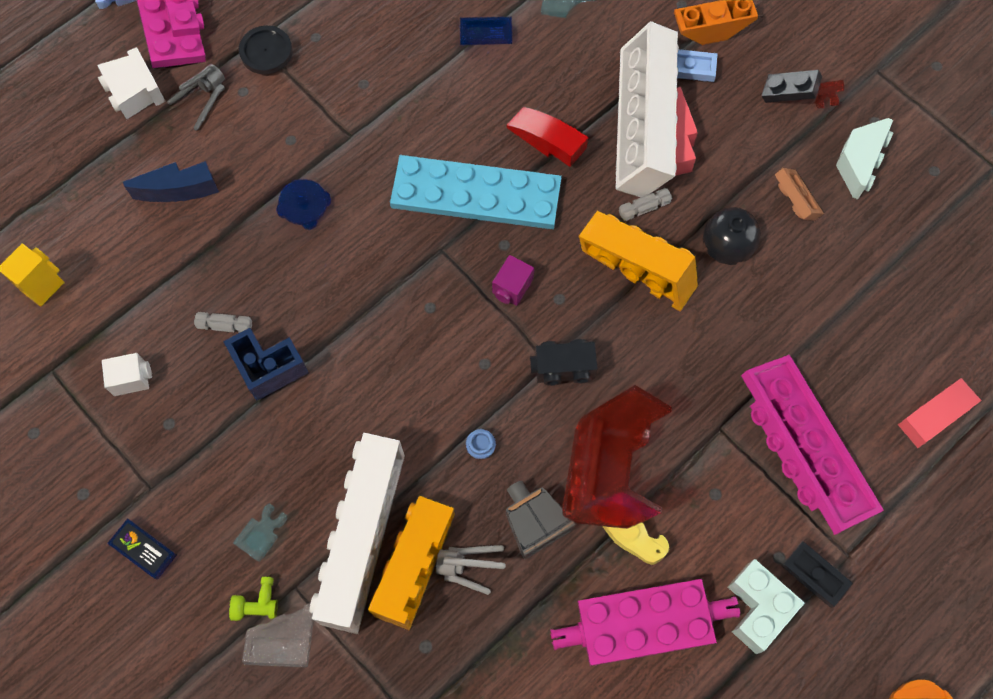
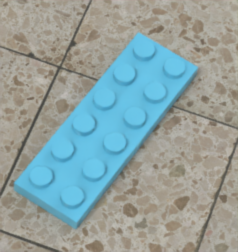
(476, 192)

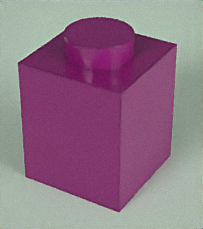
(512, 280)

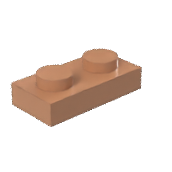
(794, 188)

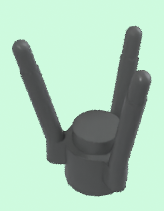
(208, 80)

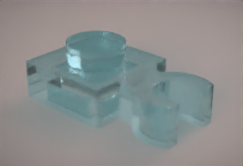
(258, 536)

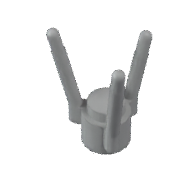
(453, 561)

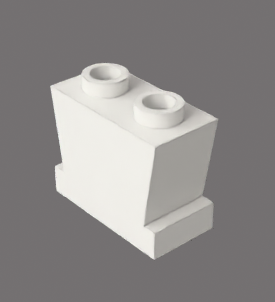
(130, 84)

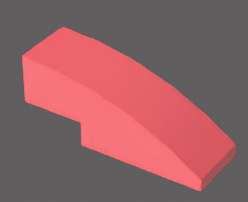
(685, 135)
(939, 413)

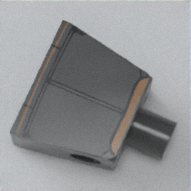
(535, 519)

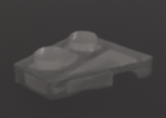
(281, 641)

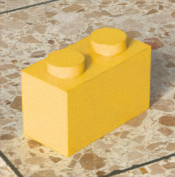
(32, 273)

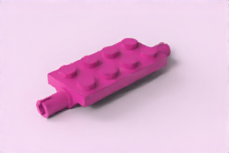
(645, 622)

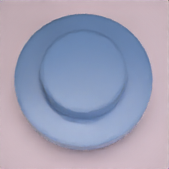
(480, 444)

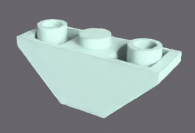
(863, 154)

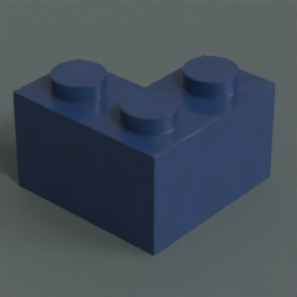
(265, 369)

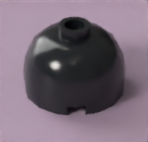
(731, 236)

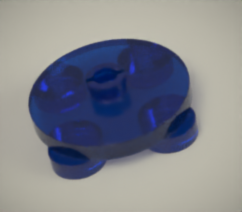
(303, 203)

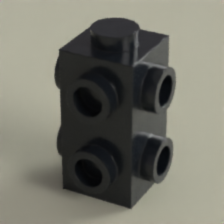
(564, 362)

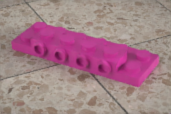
(172, 31)
(809, 445)

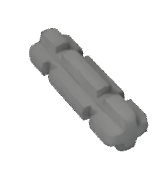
(645, 204)
(222, 322)

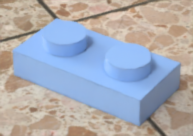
(696, 65)

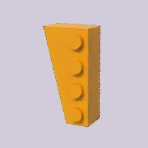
(641, 257)
(412, 562)

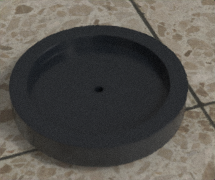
(265, 49)

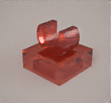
(828, 89)

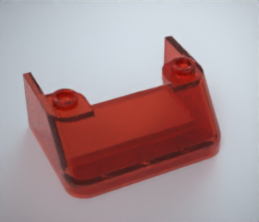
(602, 461)

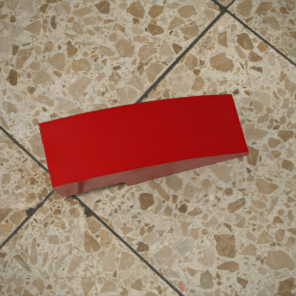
(549, 135)

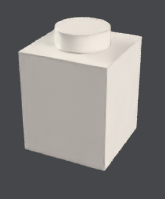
(126, 374)

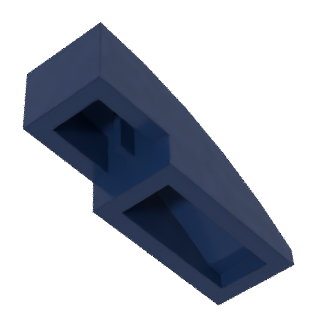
(172, 184)

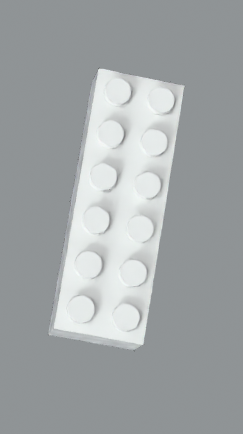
(647, 111)
(359, 533)

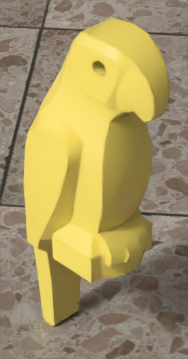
(638, 543)

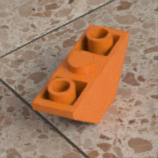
(715, 20)

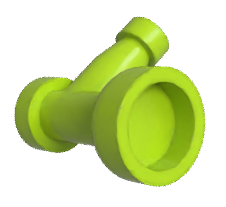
(264, 606)

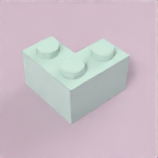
(770, 606)

